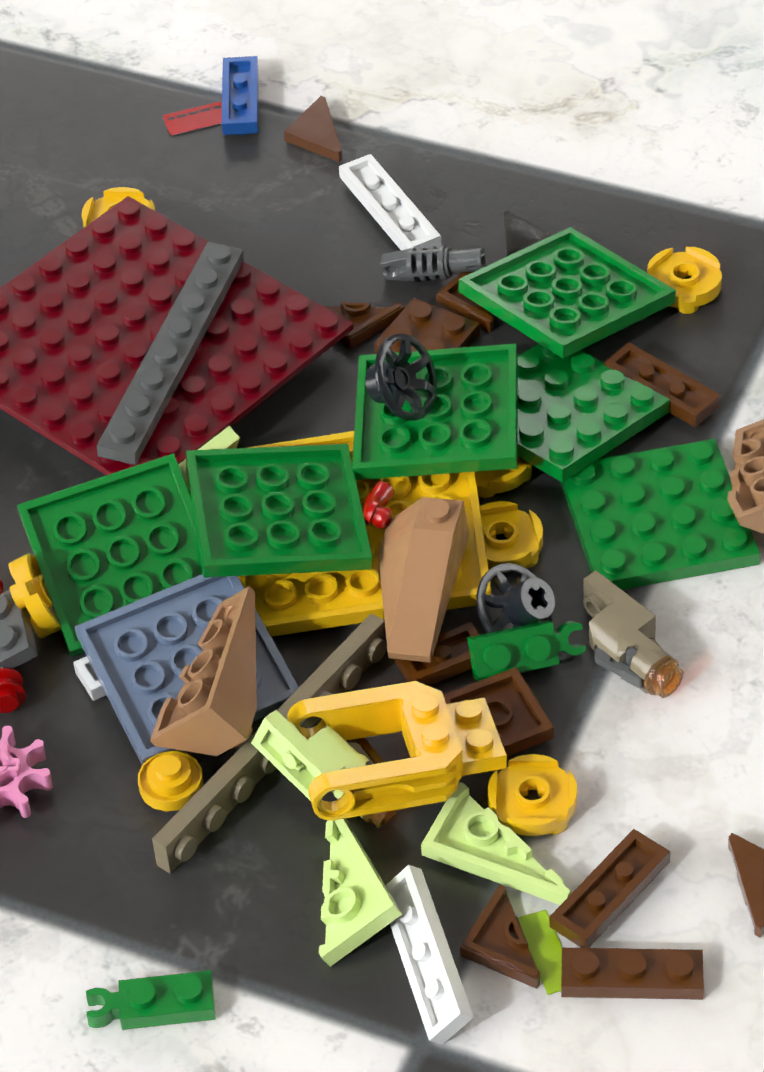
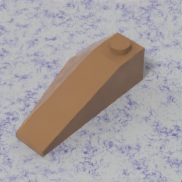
(748, 477)
(418, 574)
(219, 685)

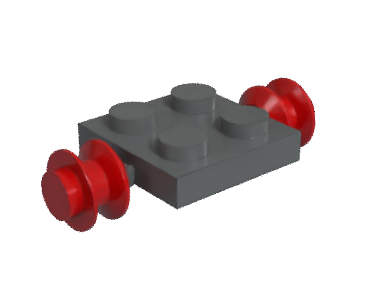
(16, 648)

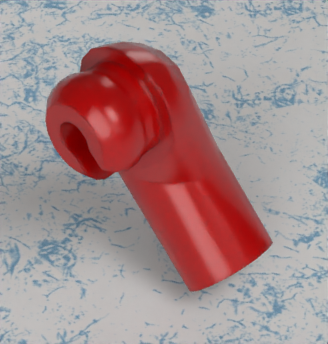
(375, 505)

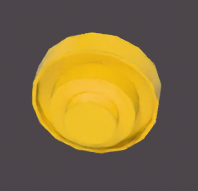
(169, 780)

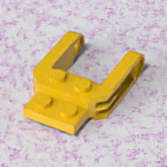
(440, 738)

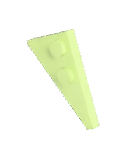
(478, 843)
(354, 894)

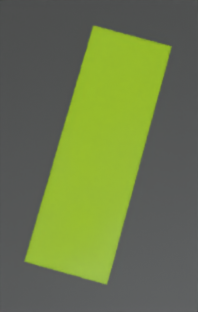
(544, 949)

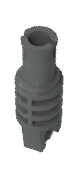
(432, 263)

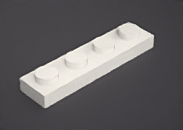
(388, 204)
(427, 957)

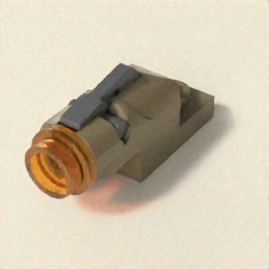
(625, 638)

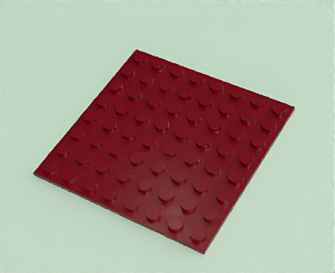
(92, 310)

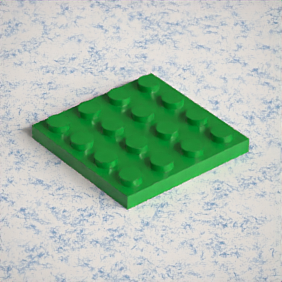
(566, 292)
(577, 410)
(466, 429)
(277, 510)
(658, 516)
(112, 541)

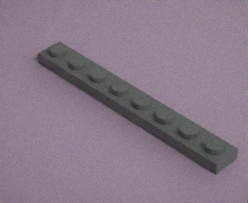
(170, 354)

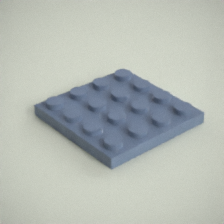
(150, 641)

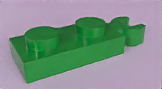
(521, 647)
(154, 1001)

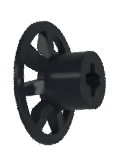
(396, 378)
(521, 604)

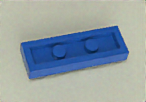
(240, 95)

